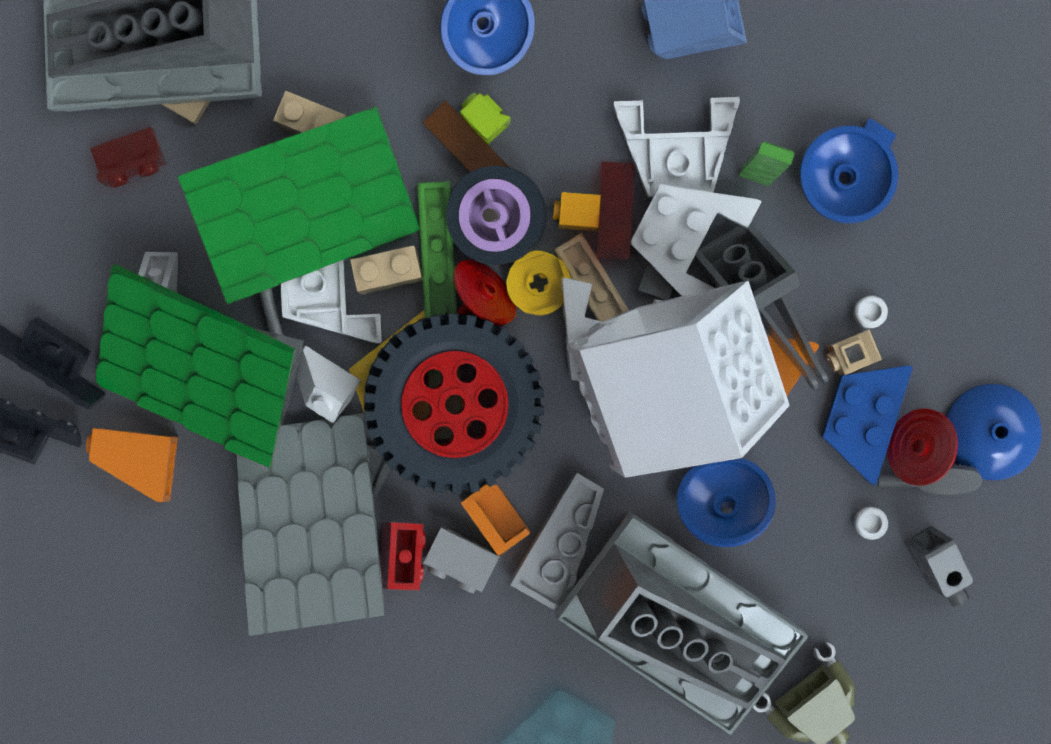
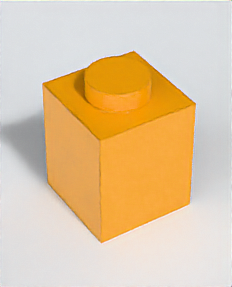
(577, 211)

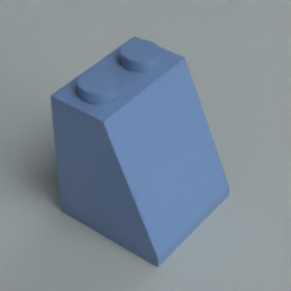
(692, 26)

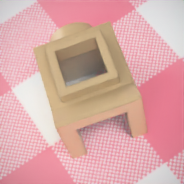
(853, 353)

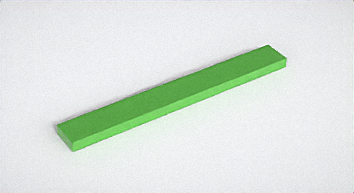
(437, 271)

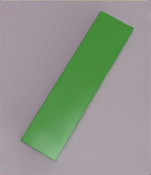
(766, 163)

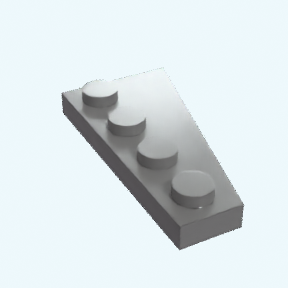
(556, 552)

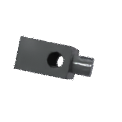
(941, 564)

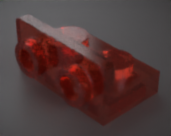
(128, 157)

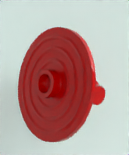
(483, 293)
(922, 447)

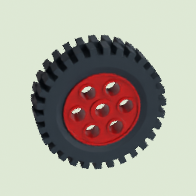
(398, 383)

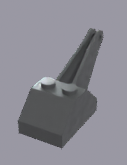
(748, 256)

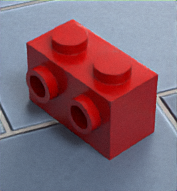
(402, 555)

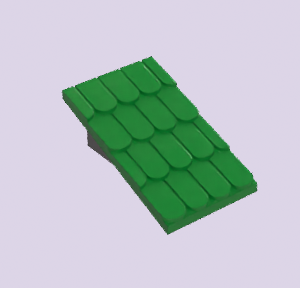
(299, 204)
(196, 365)

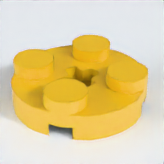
(521, 275)

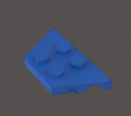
(865, 416)

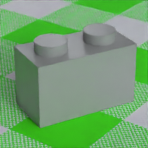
(461, 559)

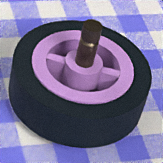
(496, 215)

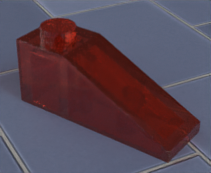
(615, 211)

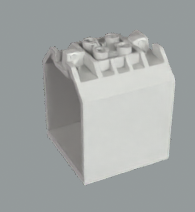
(681, 381)

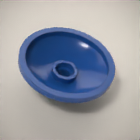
(496, 44)
(866, 162)
(978, 415)
(726, 484)

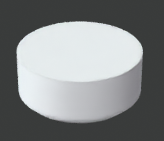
(870, 312)
(870, 523)

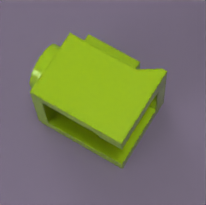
(484, 116)

